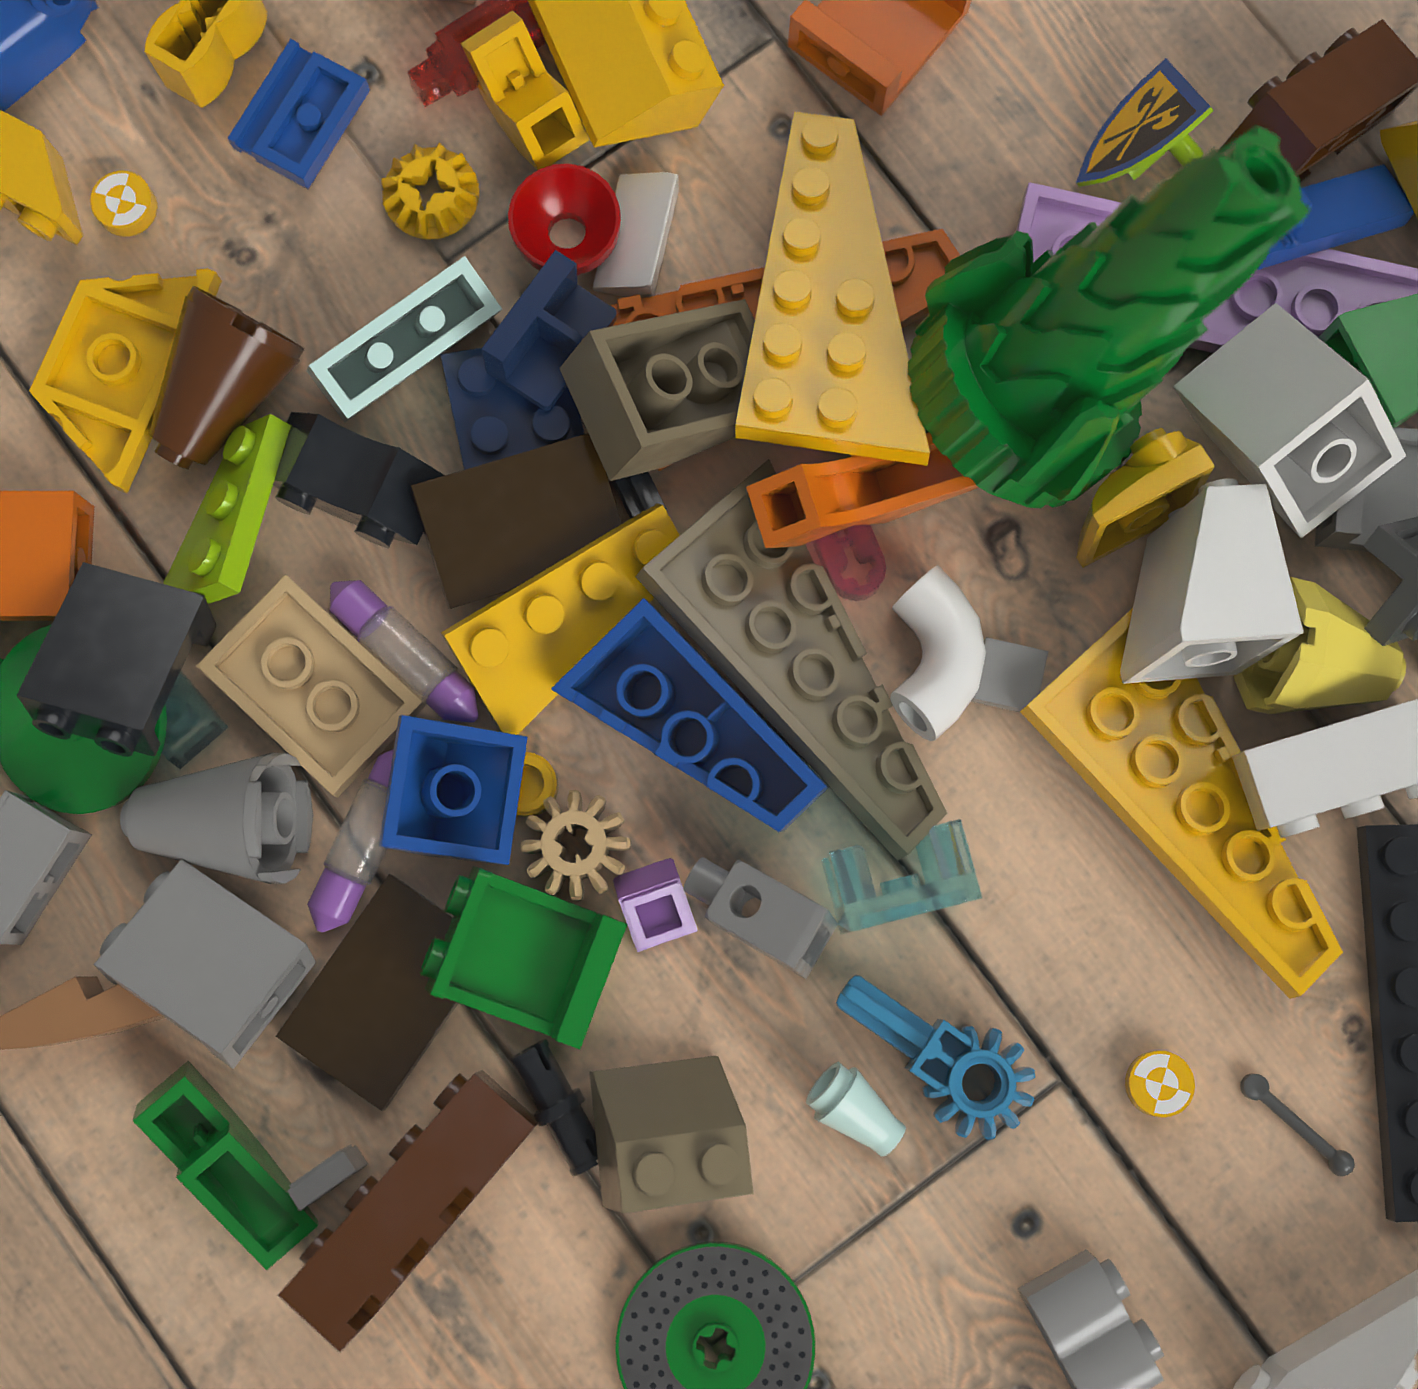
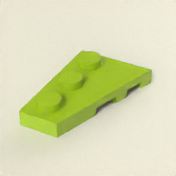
(229, 518)

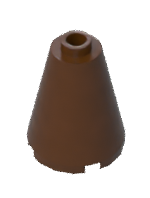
(215, 377)

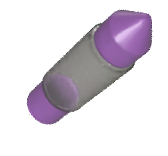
(404, 651)
(354, 852)

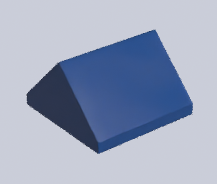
(453, 791)

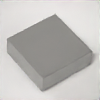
(1010, 675)
(326, 1176)

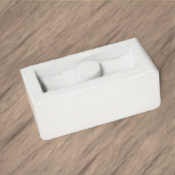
(646, 217)

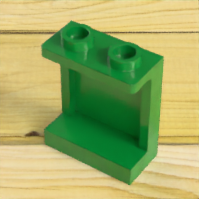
(522, 956)

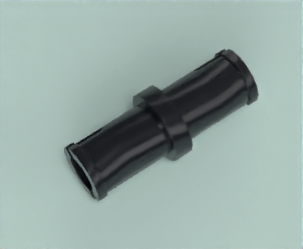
(558, 1106)

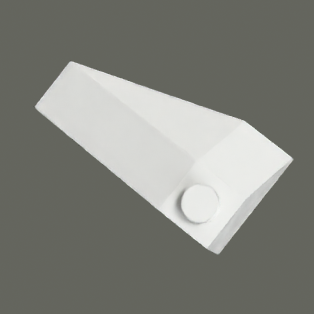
(1357, 1350)

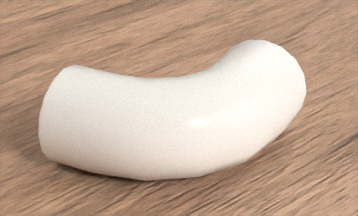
(950, 655)

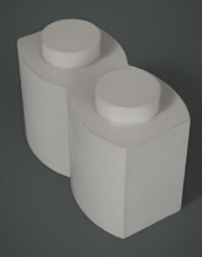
(1089, 1327)

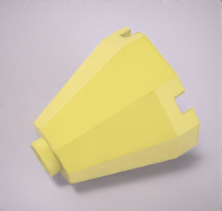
(1325, 665)

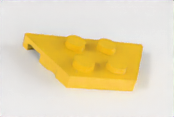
(111, 364)

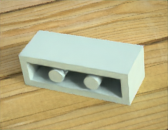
(404, 339)

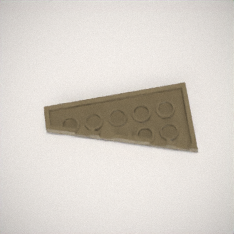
(798, 660)

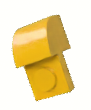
(522, 94)

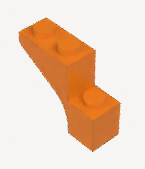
(847, 492)

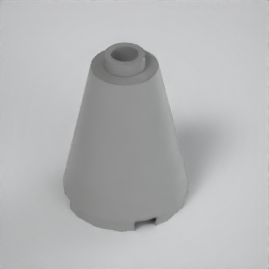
(227, 818)

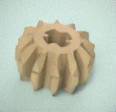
(555, 853)

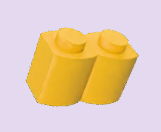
(199, 40)

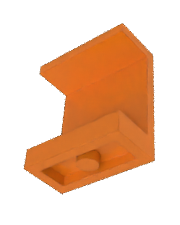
(873, 44)

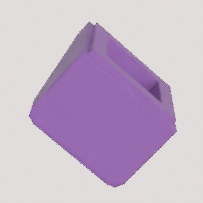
(654, 904)

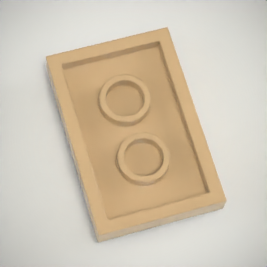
(310, 685)

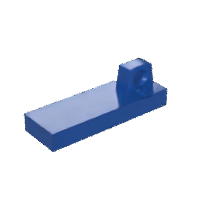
(1344, 212)

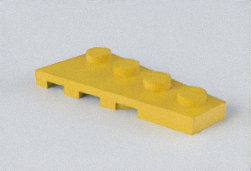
(550, 622)

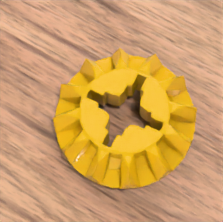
(447, 210)

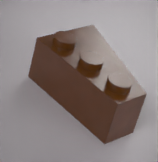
(1334, 97)

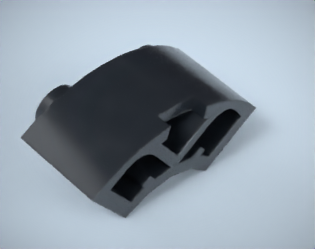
(351, 479)

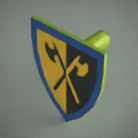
(1146, 126)

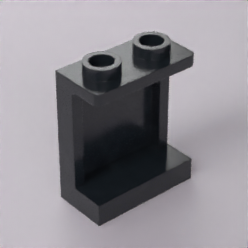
(113, 659)

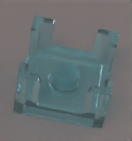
(946, 872)

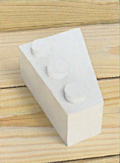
(1331, 769)

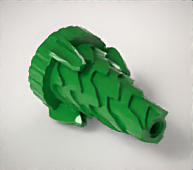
(1044, 362)

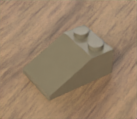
(661, 385)

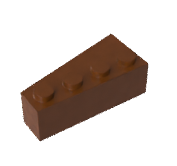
(408, 1209)

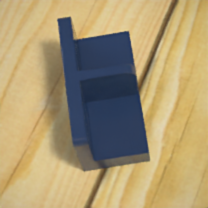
(544, 331)

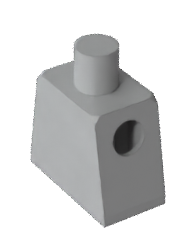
(785, 926)

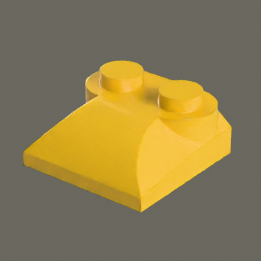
(1143, 492)

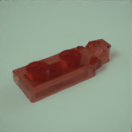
(447, 63)

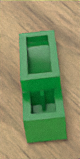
(224, 1165)

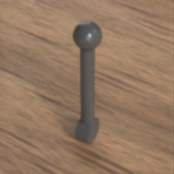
(1257, 1088)

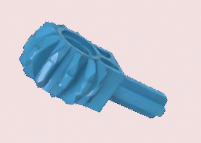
(942, 1056)

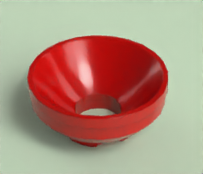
(562, 194)

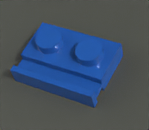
(299, 114)

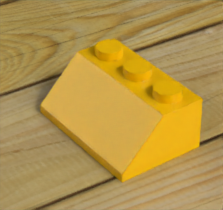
(630, 65)

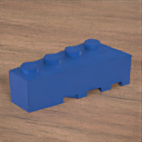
(681, 709)

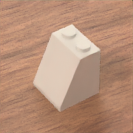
(1292, 418)
(1211, 589)

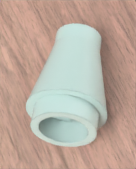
(853, 1108)

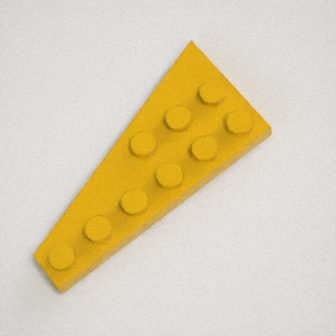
(827, 326)
(1170, 776)

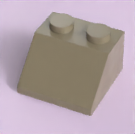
(668, 1135)

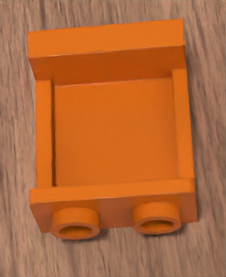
(41, 550)

